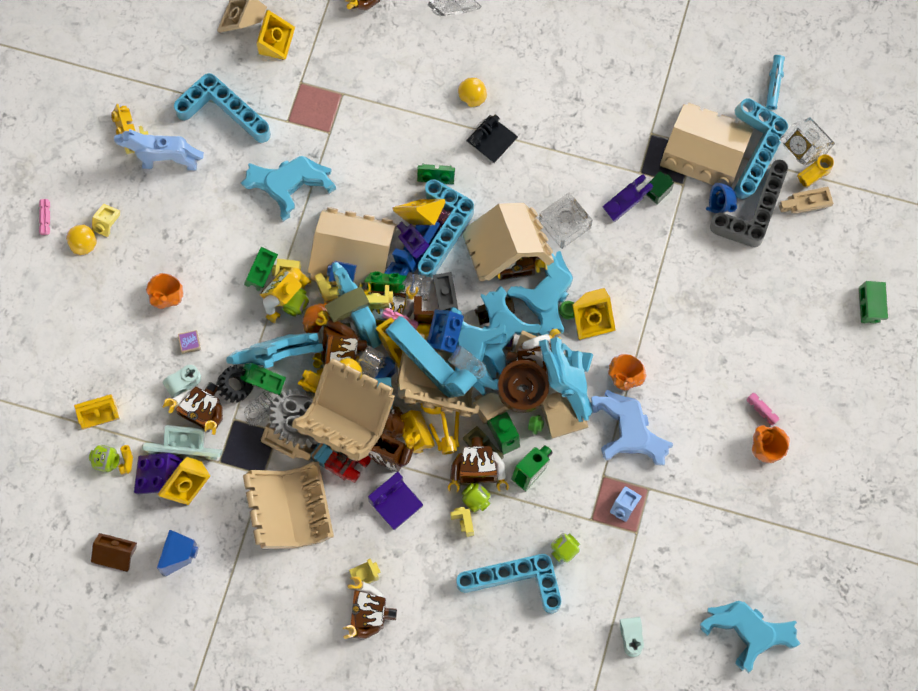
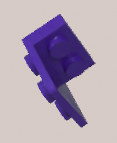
(154, 472)
(395, 501)

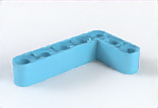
(226, 104)
(762, 148)
(447, 229)
(447, 380)
(515, 575)

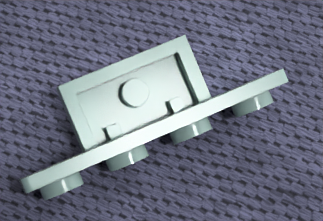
(183, 441)

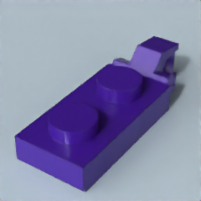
(412, 239)

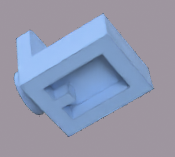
(625, 504)

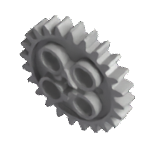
(282, 417)

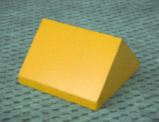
(275, 36)
(420, 211)

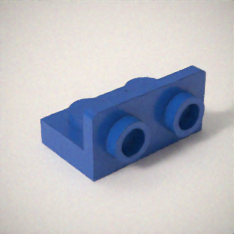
(445, 330)

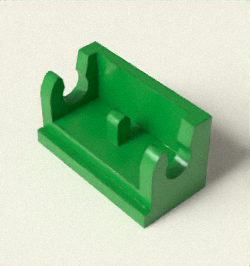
(261, 268)
(873, 302)
(263, 378)

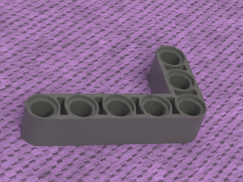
(762, 210)

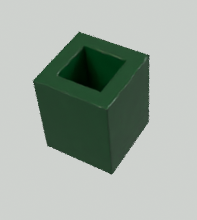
(661, 188)

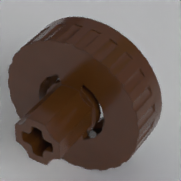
(516, 399)

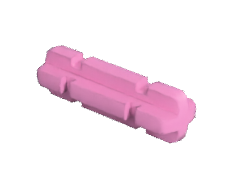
(44, 217)
(388, 313)
(762, 409)

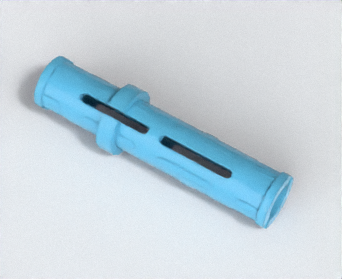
(778, 62)

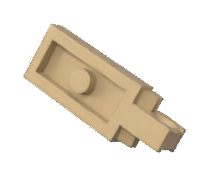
(807, 201)
(273, 441)

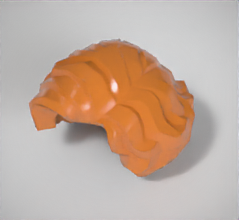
(164, 291)
(310, 317)
(627, 371)
(770, 443)

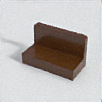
(419, 315)
(113, 552)

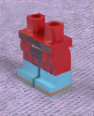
(338, 462)

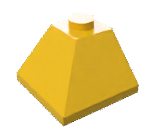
(593, 314)
(185, 481)

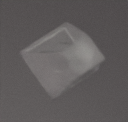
(453, 7)

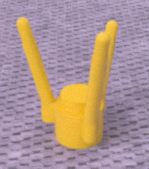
(448, 444)

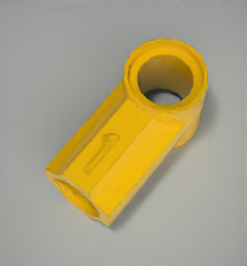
(815, 171)

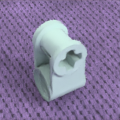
(181, 382)
(632, 633)

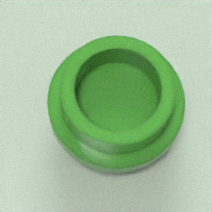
(566, 310)
(536, 424)

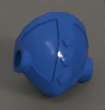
(724, 201)

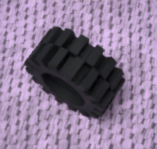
(227, 390)

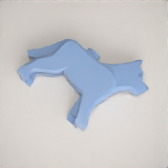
(159, 148)
(632, 428)

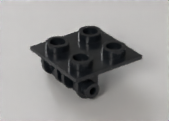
(492, 138)

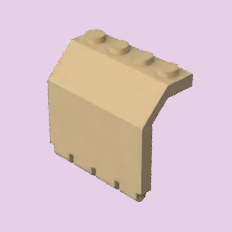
(706, 145)
(505, 237)
(351, 241)
(417, 387)
(347, 411)
(288, 507)

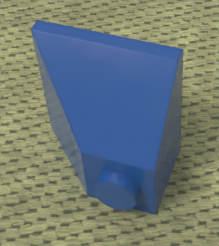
(176, 553)

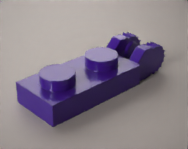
(626, 198)

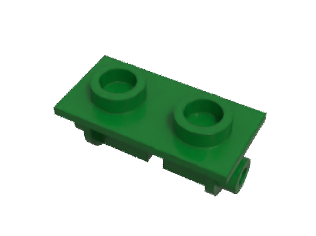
(443, 174)
(379, 280)

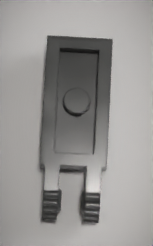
(445, 291)

